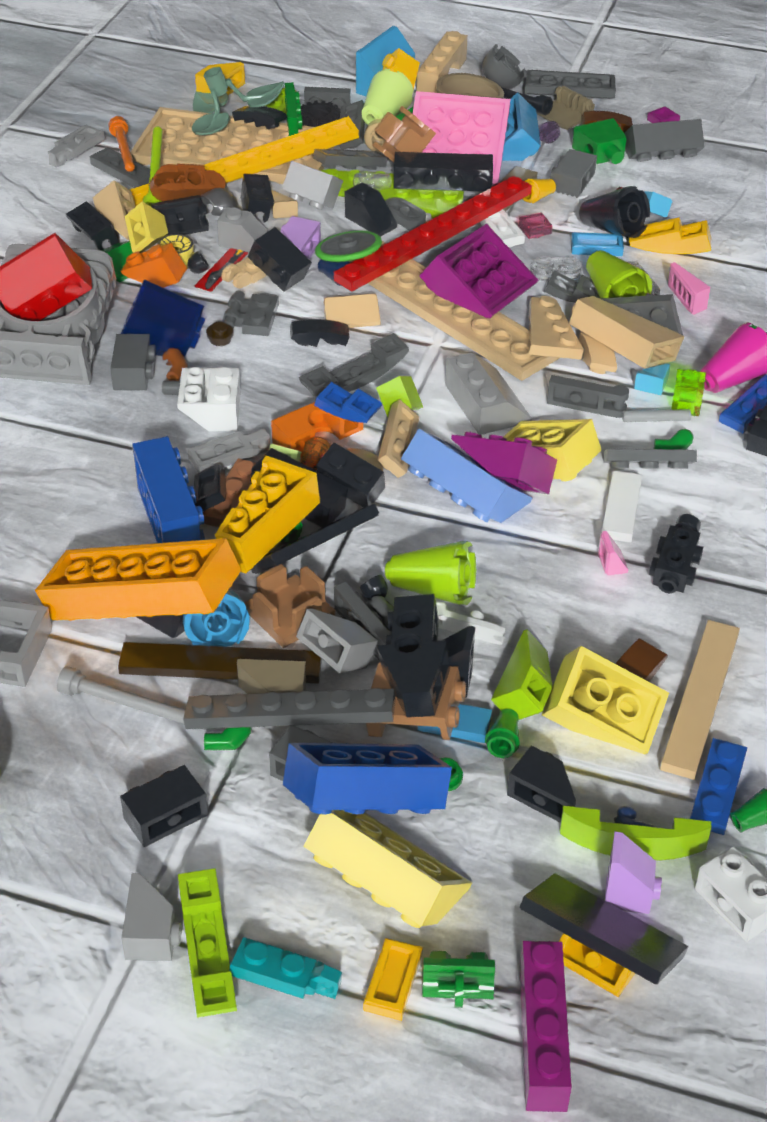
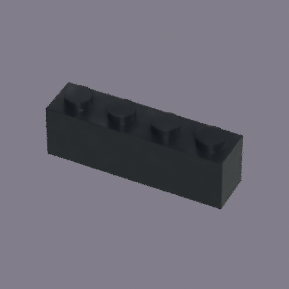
(443, 171)

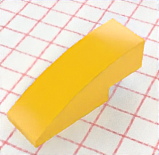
(674, 238)

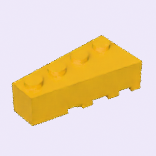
(268, 510)

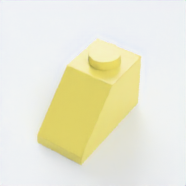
(145, 227)

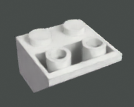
(211, 397)

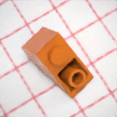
(157, 265)

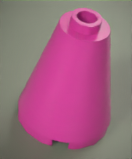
(738, 359)

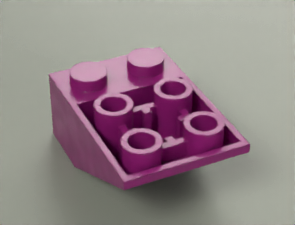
(513, 462)

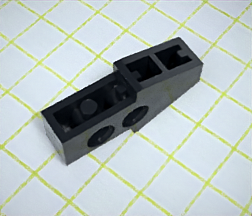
(413, 656)

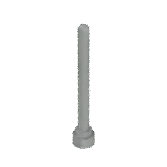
(73, 682)

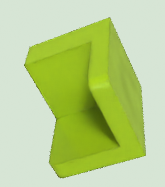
(399, 388)

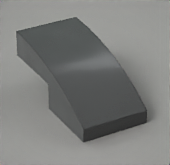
(568, 289)

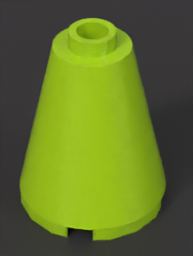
(617, 277)
(436, 570)

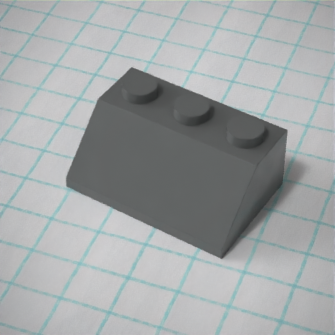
(664, 140)

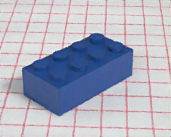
(165, 492)
(366, 777)

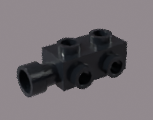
(677, 554)

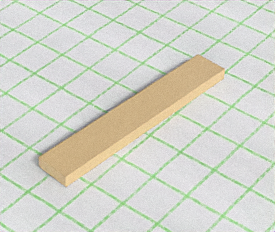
(700, 700)

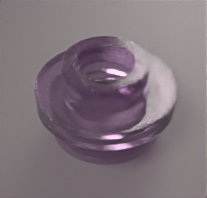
(549, 132)

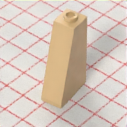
(626, 332)

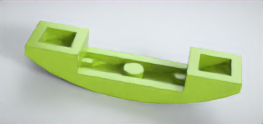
(683, 840)
(206, 943)

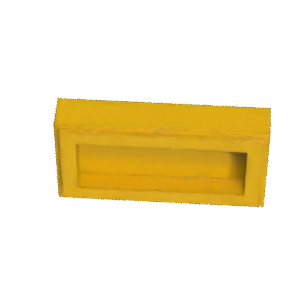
(393, 979)

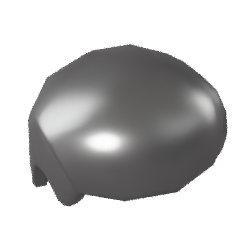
(220, 199)

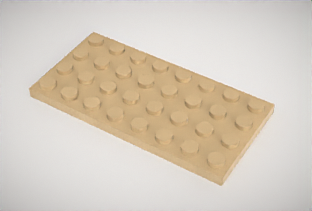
(185, 147)

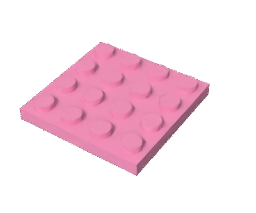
(465, 124)

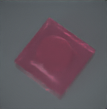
(535, 225)

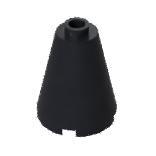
(617, 212)

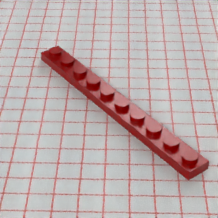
(432, 233)

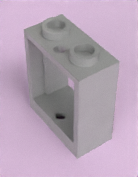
(18, 667)

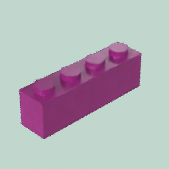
(544, 1027)

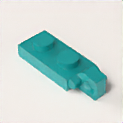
(284, 970)

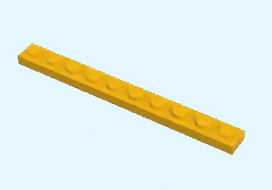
(275, 152)

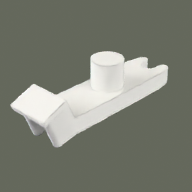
(455, 622)

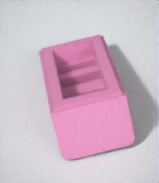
(688, 289)

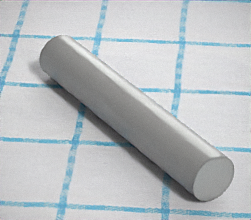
(656, 415)

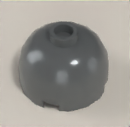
(503, 68)

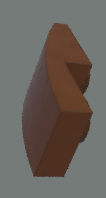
(623, 121)
(642, 659)

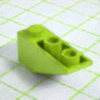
(525, 679)

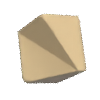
(283, 206)

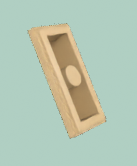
(353, 310)

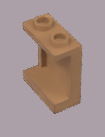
(447, 713)

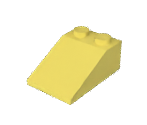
(568, 441)
(605, 701)

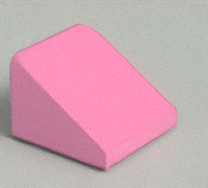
(611, 555)

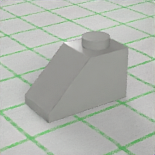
(238, 229)
(337, 640)
(148, 923)

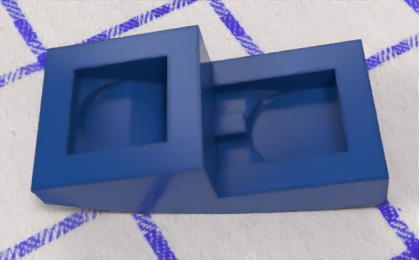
(348, 406)

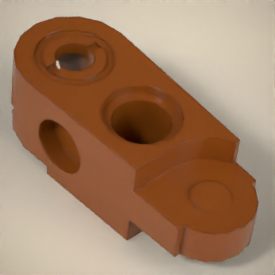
(184, 181)

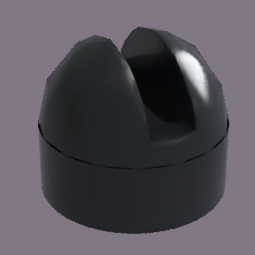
(197, 263)
(374, 587)

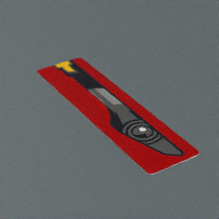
(213, 276)

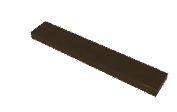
(205, 661)

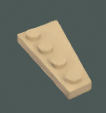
(551, 331)

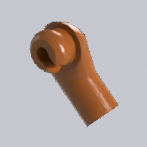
(177, 362)

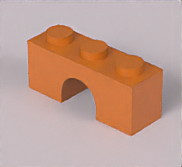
(301, 425)

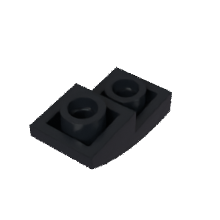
(261, 116)
(311, 330)

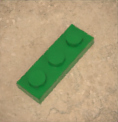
(293, 109)

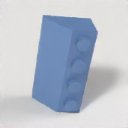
(463, 477)

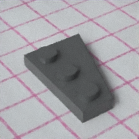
(656, 308)

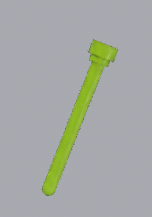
(155, 162)

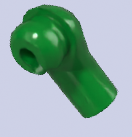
(679, 441)
(227, 740)

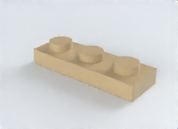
(398, 434)

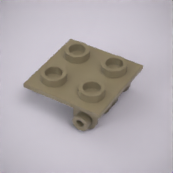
(568, 108)

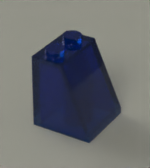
(166, 317)

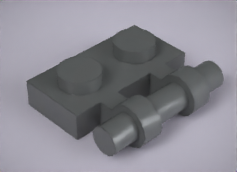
(259, 313)

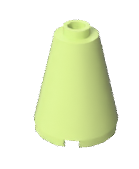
(387, 94)

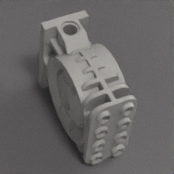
(64, 341)

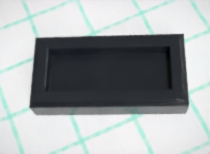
(210, 487)

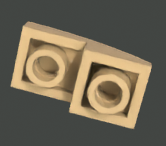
(597, 355)

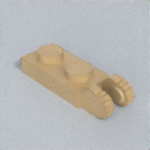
(242, 273)

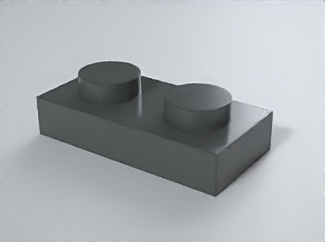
(337, 96)

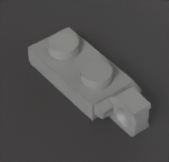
(74, 144)
(228, 449)

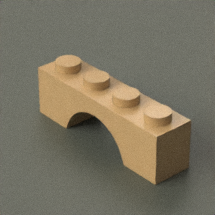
(448, 53)

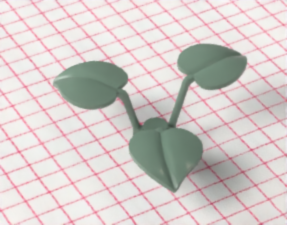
(218, 97)

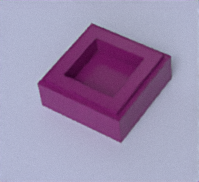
(662, 115)

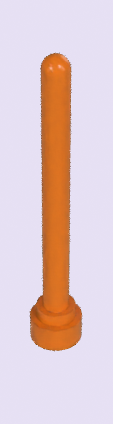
(119, 128)

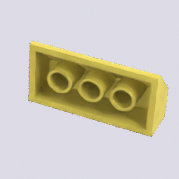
(386, 866)

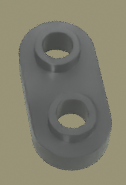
(406, 213)

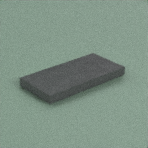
(583, 83)

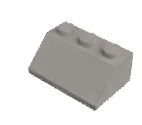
(483, 394)

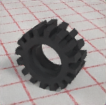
(318, 114)

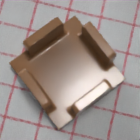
(402, 135)
(283, 602)

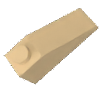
(114, 204)

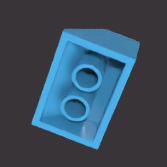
(371, 56)
(522, 131)

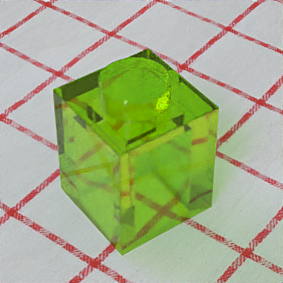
(688, 390)

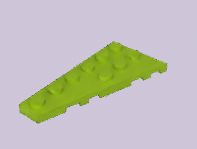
(431, 201)

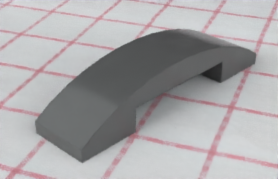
(360, 372)

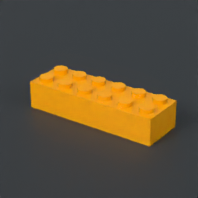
(139, 580)

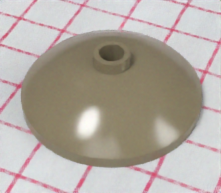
(468, 85)

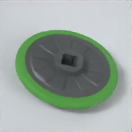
(348, 246)

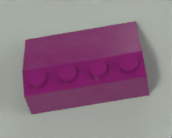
(479, 273)

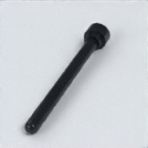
(542, 103)

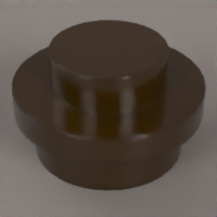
(219, 333)

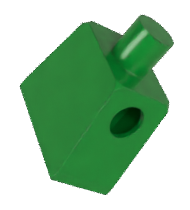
(601, 139)

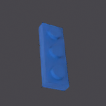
(719, 784)

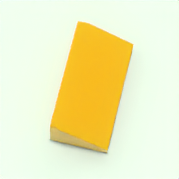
(595, 966)

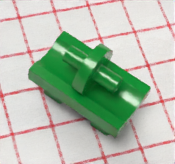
(458, 977)

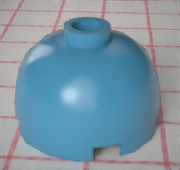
(221, 628)

